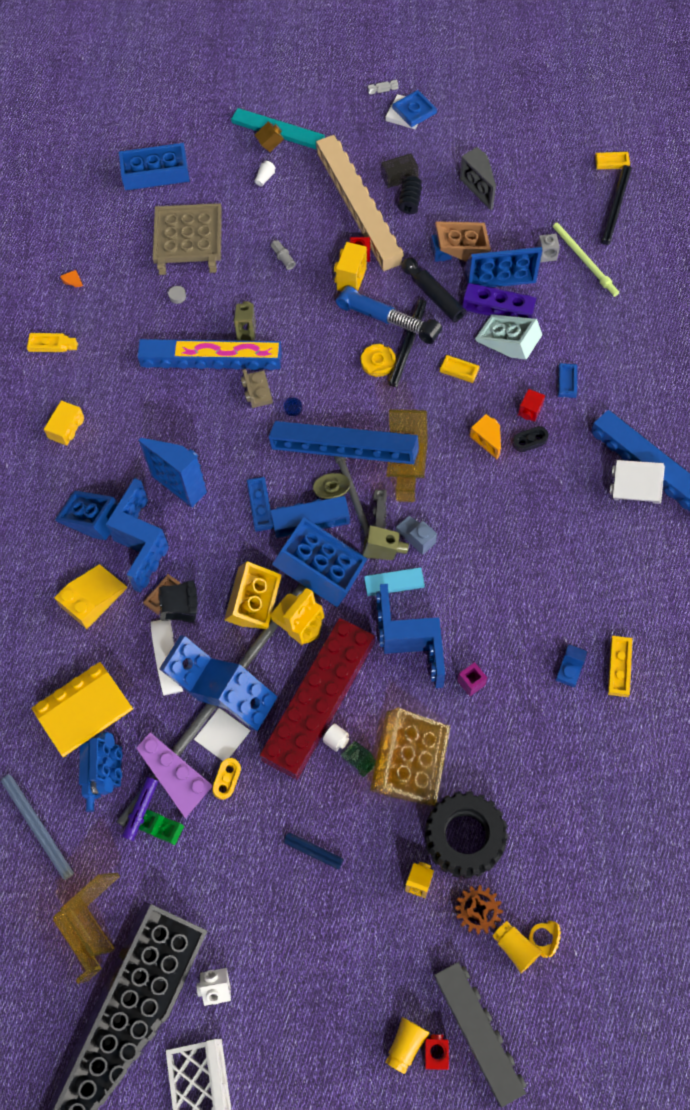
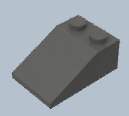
(478, 176)

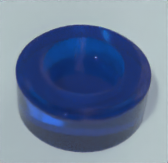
(292, 406)

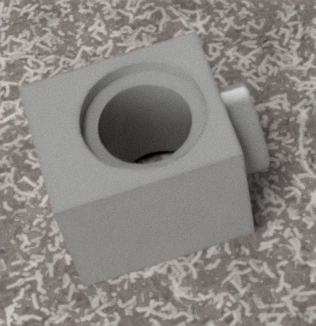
(550, 247)

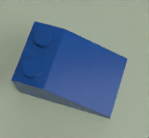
(88, 513)

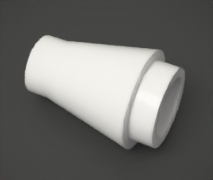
(265, 171)

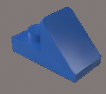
(571, 665)

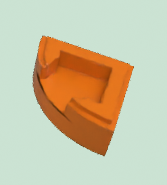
(71, 279)

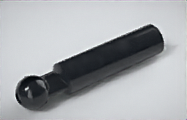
(434, 290)

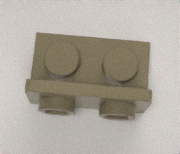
(257, 388)

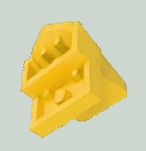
(300, 616)

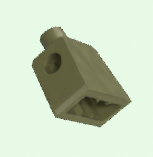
(245, 315)
(383, 544)

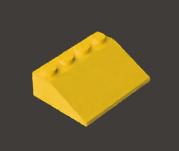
(81, 709)

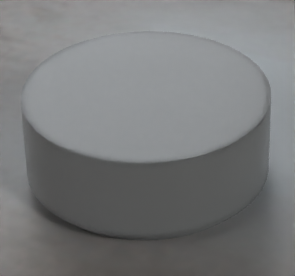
(177, 294)

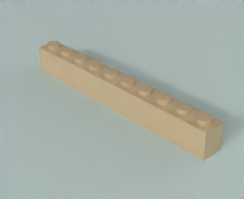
(359, 203)

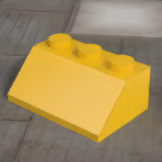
(253, 596)

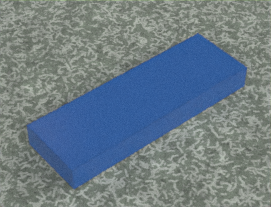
(260, 504)

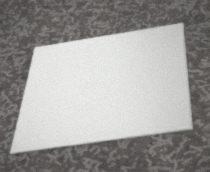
(222, 735)

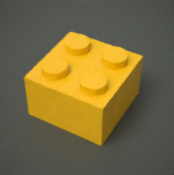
(351, 266)

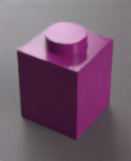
(472, 679)

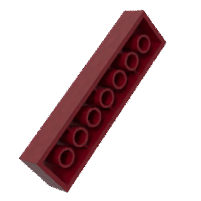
(317, 699)

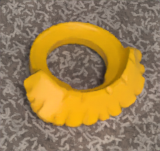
(554, 929)

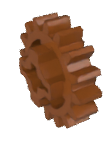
(487, 906)

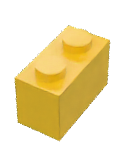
(64, 423)

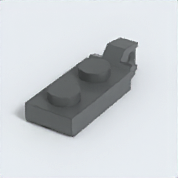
(380, 510)

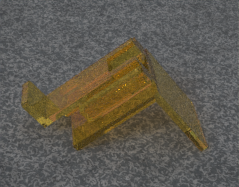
(413, 423)
(81, 928)

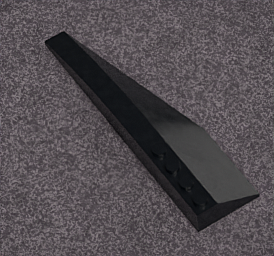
(129, 1007)

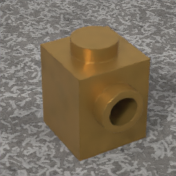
(269, 136)

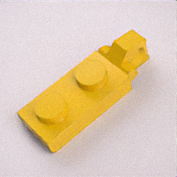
(50, 342)

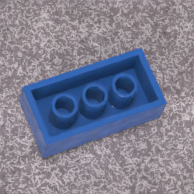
(154, 166)

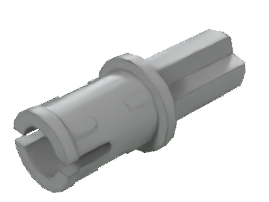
(283, 254)

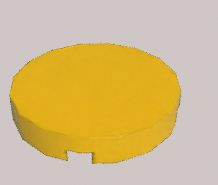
(378, 360)

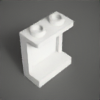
(638, 481)

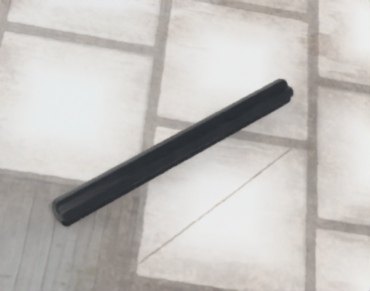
(616, 205)
(406, 346)

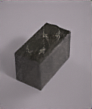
(397, 169)

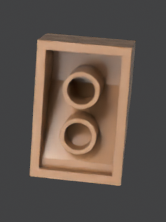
(462, 238)

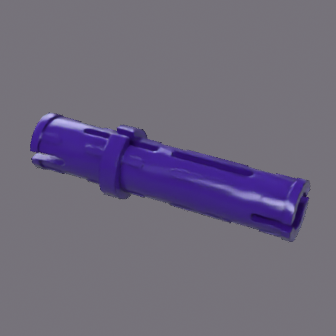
(140, 808)

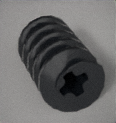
(410, 195)

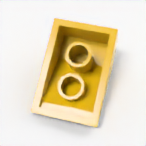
(90, 595)

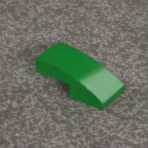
(161, 827)

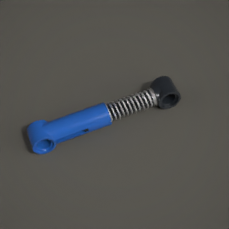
(351, 299)

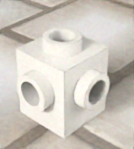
(214, 987)

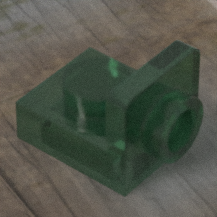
(359, 758)

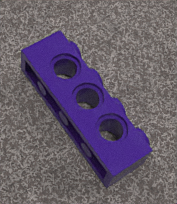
(498, 302)

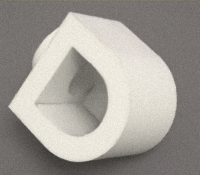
(336, 737)

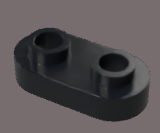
(529, 439)

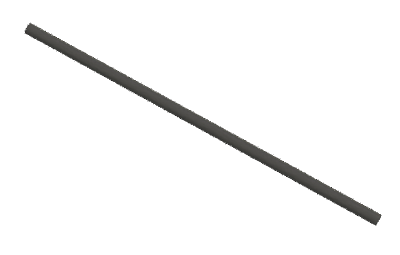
(209, 709)

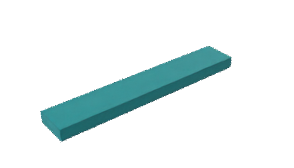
(289, 132)

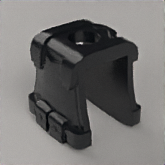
(178, 602)

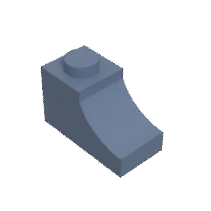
(417, 534)

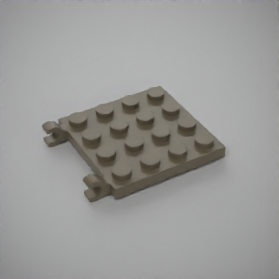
(187, 235)

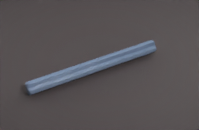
(37, 827)

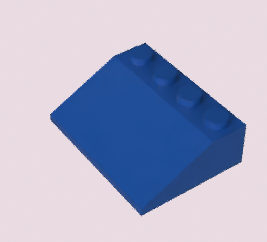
(504, 267)
(175, 469)
(320, 562)

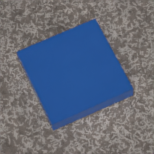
(414, 108)

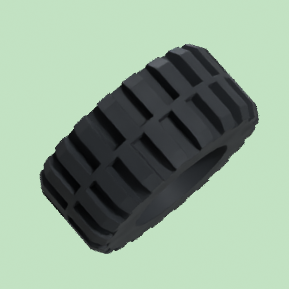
(479, 809)

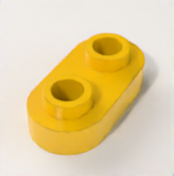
(226, 779)

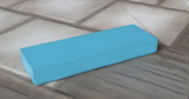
(396, 581)

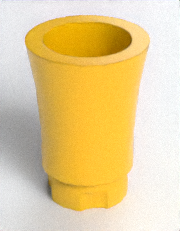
(516, 946)
(406, 1045)

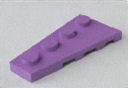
(176, 776)

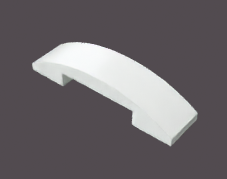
(163, 643)

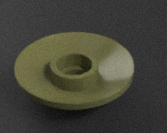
(331, 485)

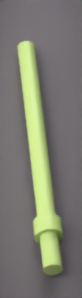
(605, 281)

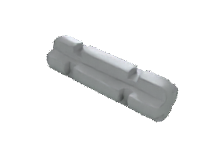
(382, 87)

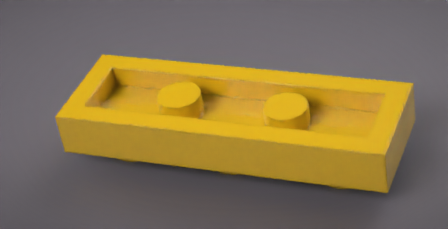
(620, 666)

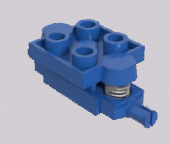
(99, 767)

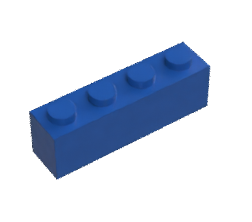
(322, 513)

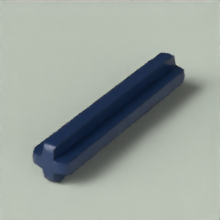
(313, 850)

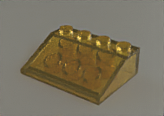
(410, 757)

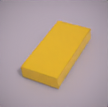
(611, 160)
(459, 368)

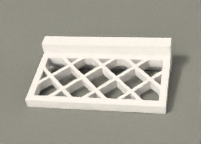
(216, 1072)

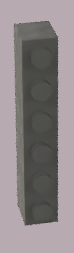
(479, 1034)

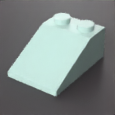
(510, 335)

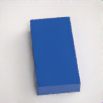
(567, 380)

